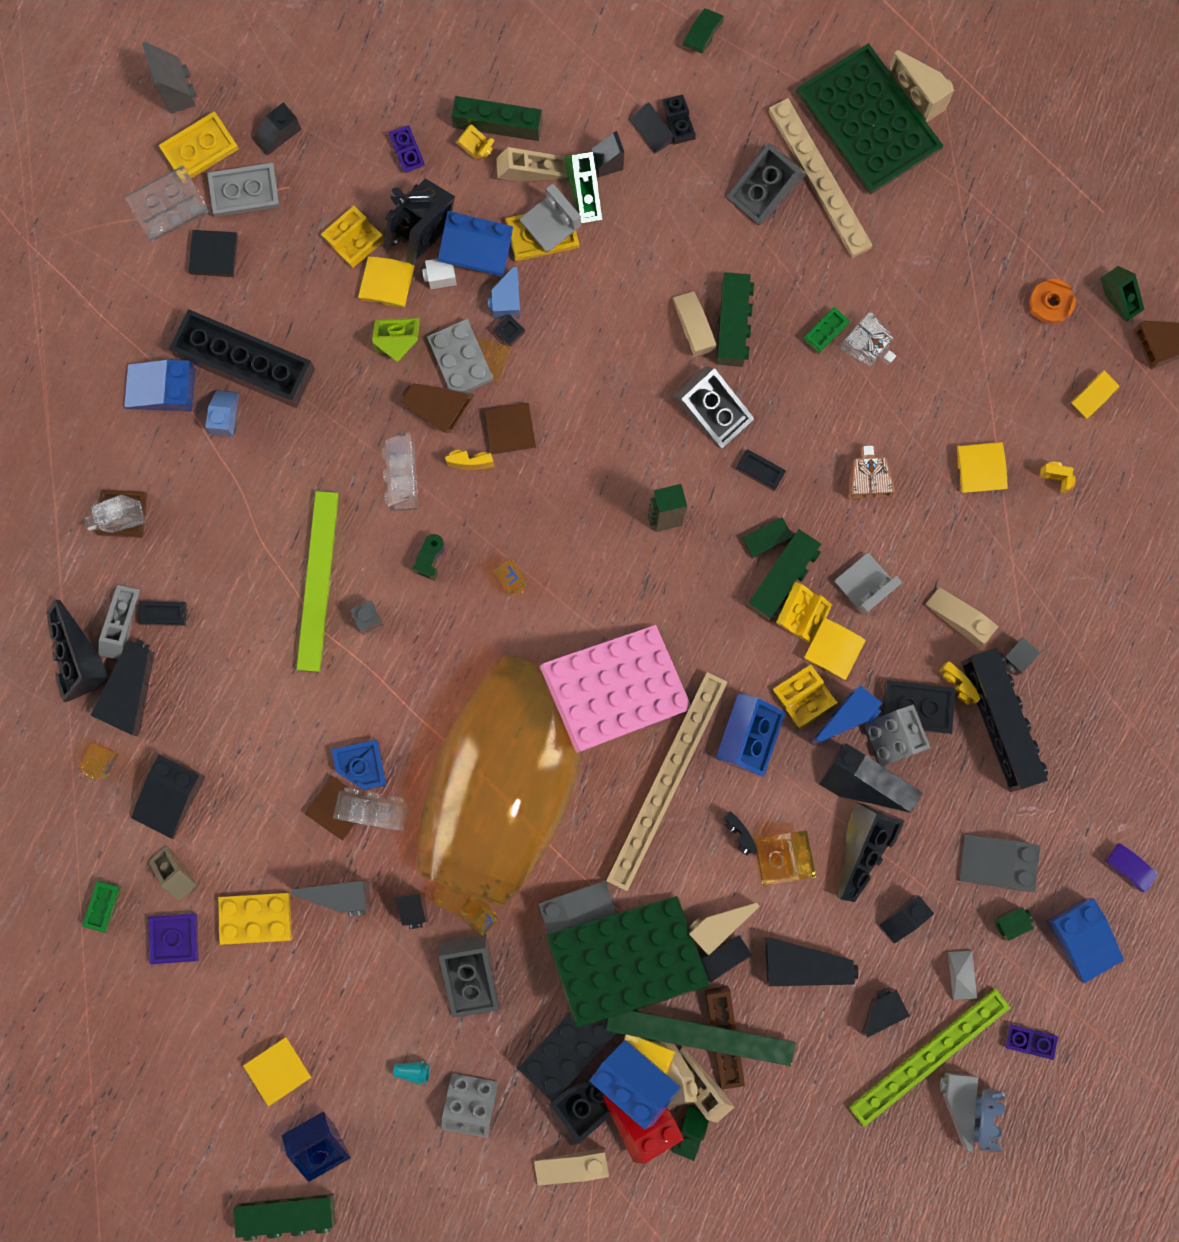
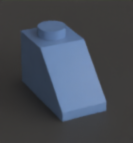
(506, 296)
(222, 413)

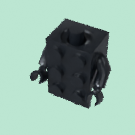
(417, 218)

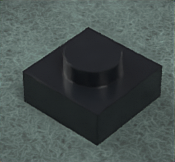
(509, 330)

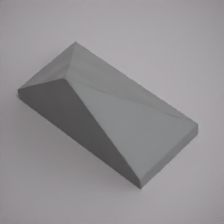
(962, 975)

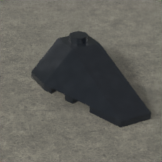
(78, 660)
(865, 780)
(866, 840)
(579, 1111)

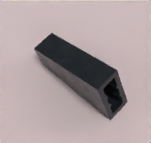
(126, 689)
(802, 966)

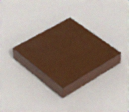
(510, 428)
(136, 531)
(324, 806)

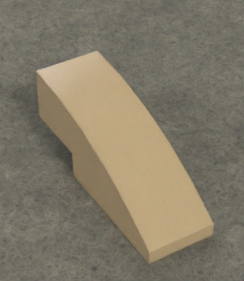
(694, 324)

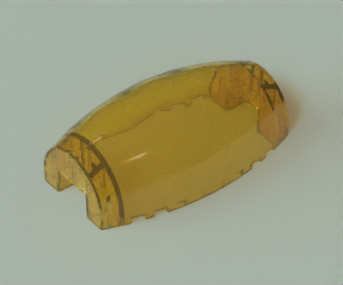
(498, 786)

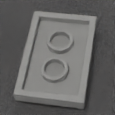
(243, 190)
(460, 357)

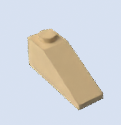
(530, 166)
(962, 617)
(716, 928)
(682, 1076)
(710, 1097)
(572, 1167)

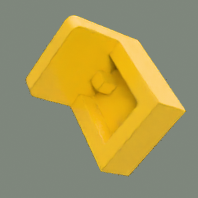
(475, 143)
(1056, 471)

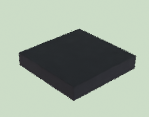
(213, 253)

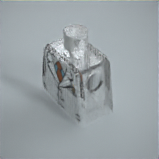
(869, 342)
(115, 514)

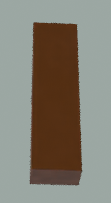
(722, 1015)

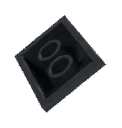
(166, 796)

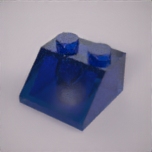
(315, 1146)

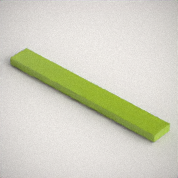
(318, 582)
(929, 1057)

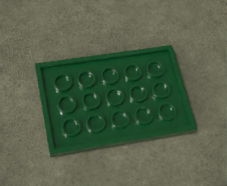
(869, 118)
(626, 961)

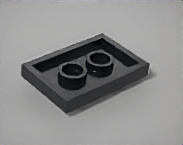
(931, 703)

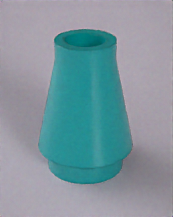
(413, 1072)

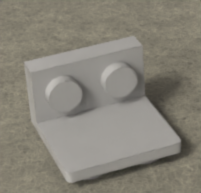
(551, 219)
(866, 583)
(897, 735)
(469, 1105)

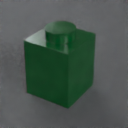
(1014, 923)

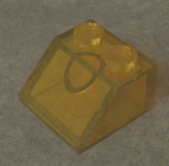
(785, 858)

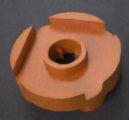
(1043, 310)

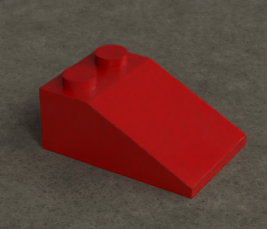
(647, 1143)

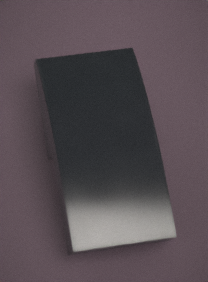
(678, 119)
(745, 840)
(725, 958)

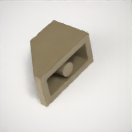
(172, 873)

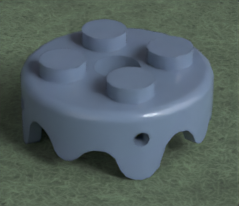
(986, 1110)

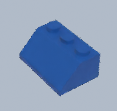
(475, 243)
(750, 734)
(635, 1084)

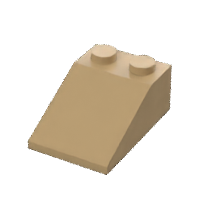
(922, 84)

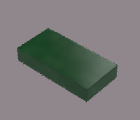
(767, 537)

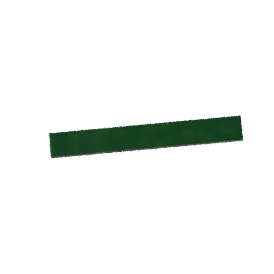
(703, 1036)

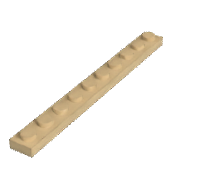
(666, 781)

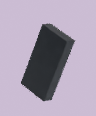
(760, 470)
(162, 613)

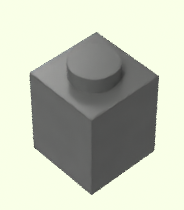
(366, 617)
(1020, 656)

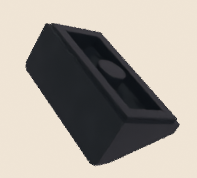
(652, 128)

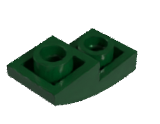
(702, 30)

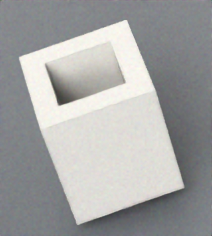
(439, 274)

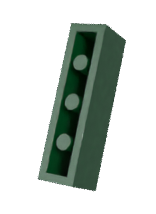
(497, 118)
(734, 318)
(667, 508)
(783, 575)
(284, 1216)

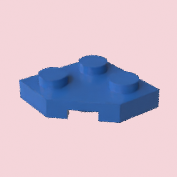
(361, 764)

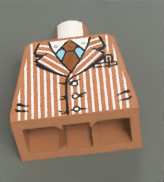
(870, 476)

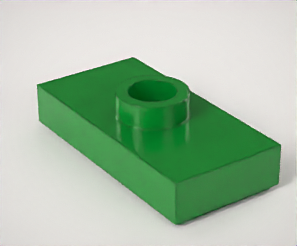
(826, 330)
(101, 906)

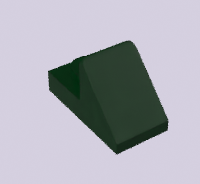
(693, 1132)

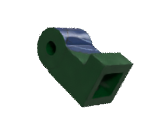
(430, 551)

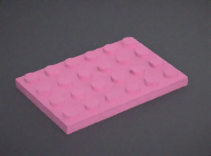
(615, 688)

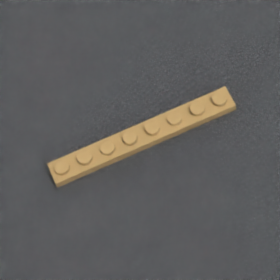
(820, 178)

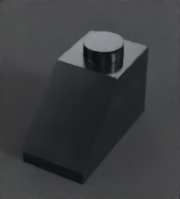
(276, 129)
(609, 155)
(412, 910)
(906, 918)
(884, 1011)

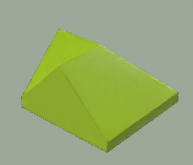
(395, 336)

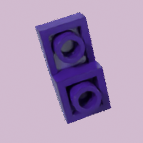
(406, 149)
(1132, 867)
(1031, 1042)

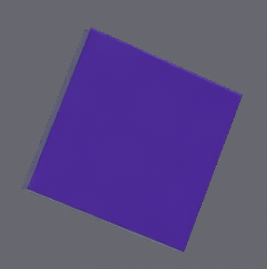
(173, 938)

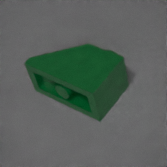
(1123, 292)

